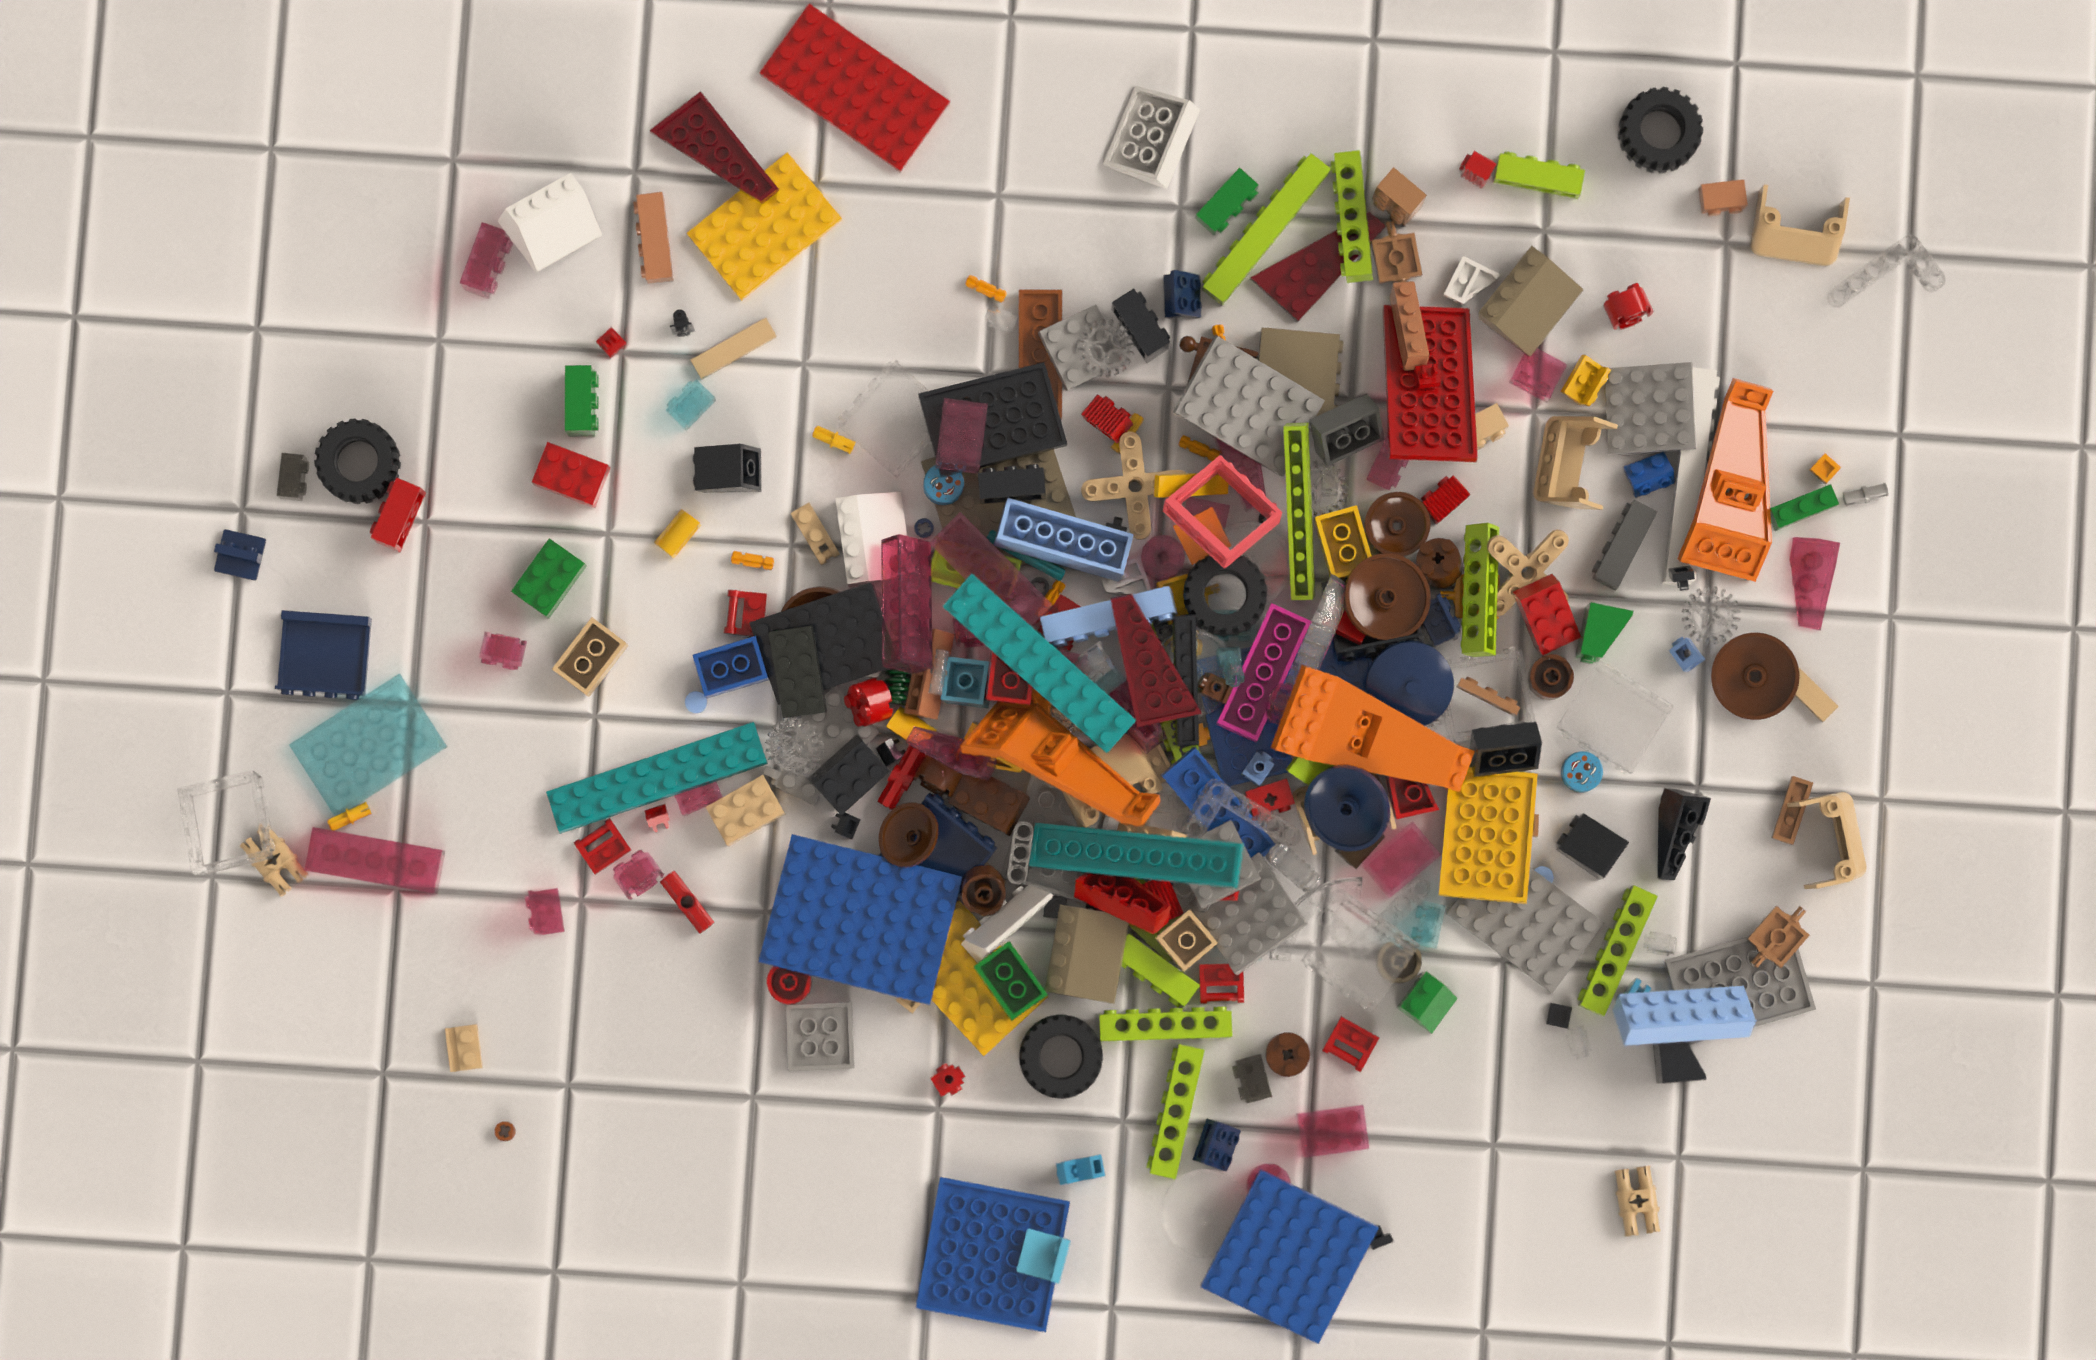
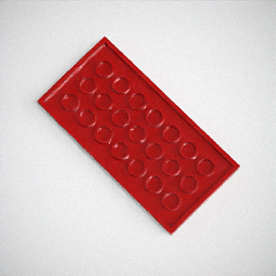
(854, 87)
(1434, 420)

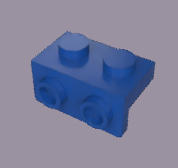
(1650, 474)

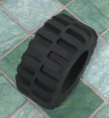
(1672, 104)
(337, 440)
(1231, 623)
(1061, 1026)

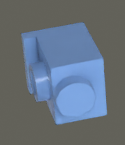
(1677, 652)
(1252, 774)

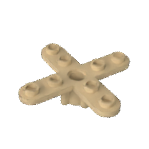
(1118, 486)
(1516, 561)

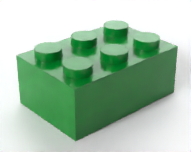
(581, 400)
(549, 578)
(1010, 981)

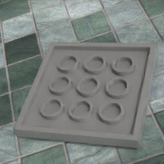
(1651, 408)
(1255, 922)

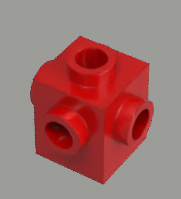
(939, 1079)

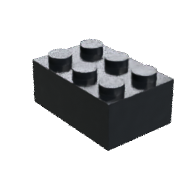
(1141, 324)
(1011, 483)
(1505, 749)
(848, 774)

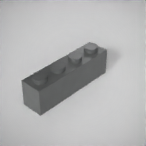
(1624, 545)

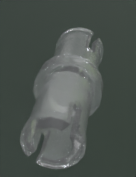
(938, 672)

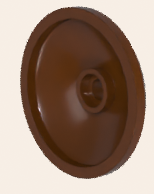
(1398, 508)
(900, 830)

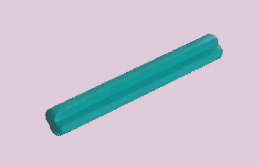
(1046, 567)

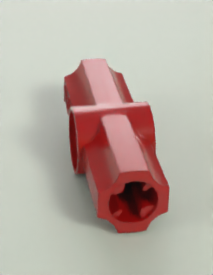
(901, 777)
(678, 890)

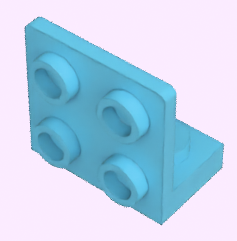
(1043, 1255)

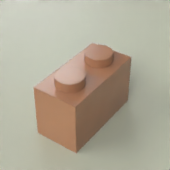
(1723, 197)

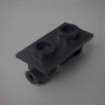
(681, 326)

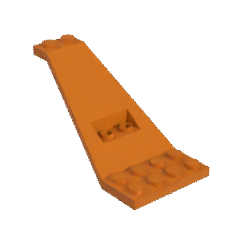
(1727, 529)
(1346, 726)
(1049, 751)

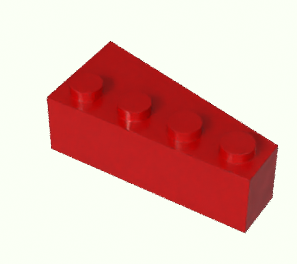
(1409, 797)
(1123, 899)

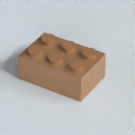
(1398, 197)

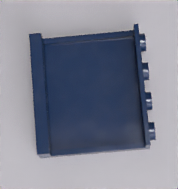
(324, 654)
(958, 841)

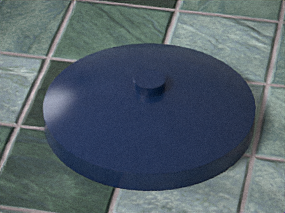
(1412, 680)
(1347, 808)

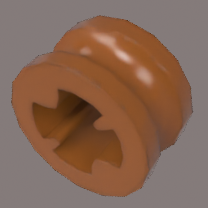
(498, 1129)

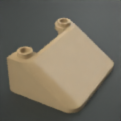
(1128, 763)

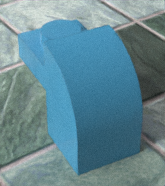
(1080, 1169)

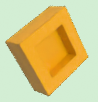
(1825, 468)
(1203, 735)

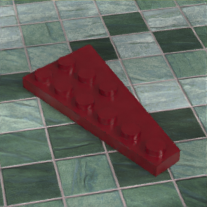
(708, 140)
(1307, 274)
(1152, 679)

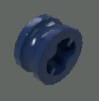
(925, 534)

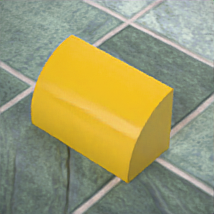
(677, 533)
(903, 723)

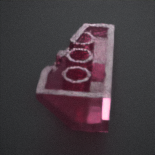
(1813, 570)
(948, 751)

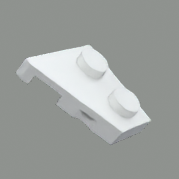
(1469, 280)
(1132, 582)

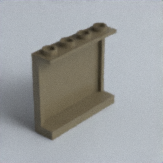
(1306, 359)

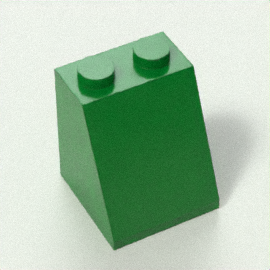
(1599, 630)
(1427, 1001)

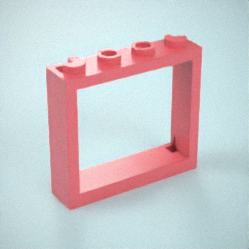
(1199, 532)

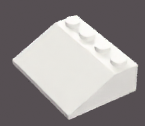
(1151, 136)
(551, 222)
(862, 525)
(1005, 922)

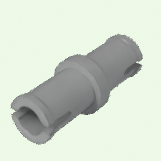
(1865, 494)

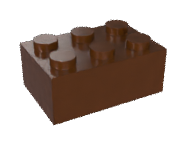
(990, 802)

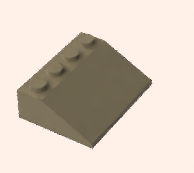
(1530, 301)
(1086, 954)

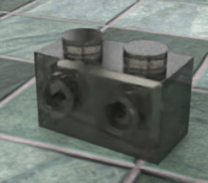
(292, 477)
(1252, 1079)

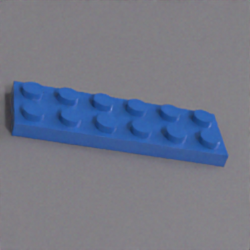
(1189, 778)

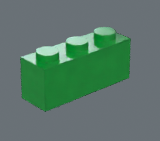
(1227, 202)
(1803, 507)

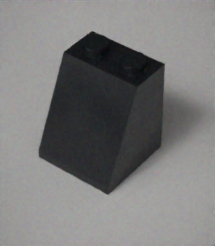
(727, 468)
(1591, 846)
(1676, 1063)

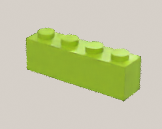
(1539, 175)
(1158, 971)

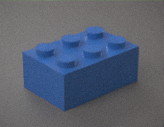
(730, 667)

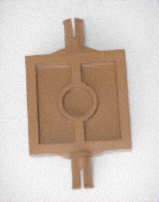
(1396, 256)
(1778, 937)

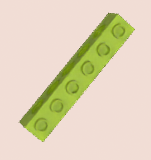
(1352, 163)
(1486, 599)
(1645, 902)
(1222, 1028)
(1170, 1167)

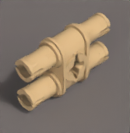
(285, 859)
(1645, 1191)

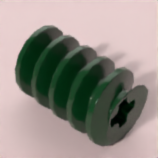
(897, 685)

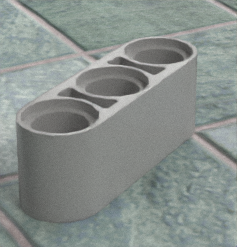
(1025, 843)

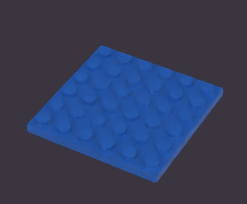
(977, 1251)
(1289, 1256)

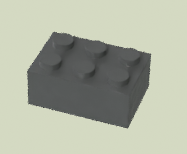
(1347, 429)

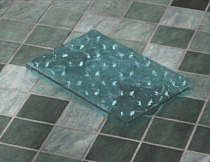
(368, 745)

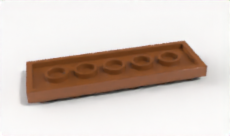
(1036, 312)

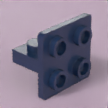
(1182, 294)
(239, 554)
(1439, 622)
(1217, 1145)

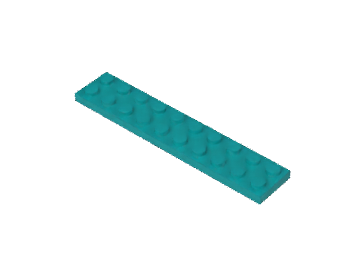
(1039, 663)
(656, 777)
(1136, 855)

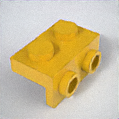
(1585, 381)

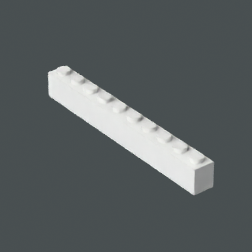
(1691, 470)

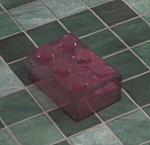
(486, 260)
(961, 435)
(1400, 860)
(1332, 1131)

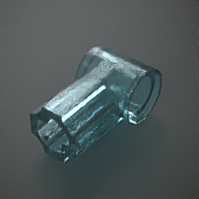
(1230, 661)

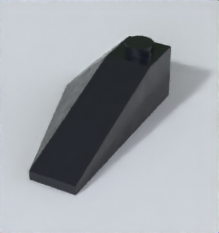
(1677, 821)

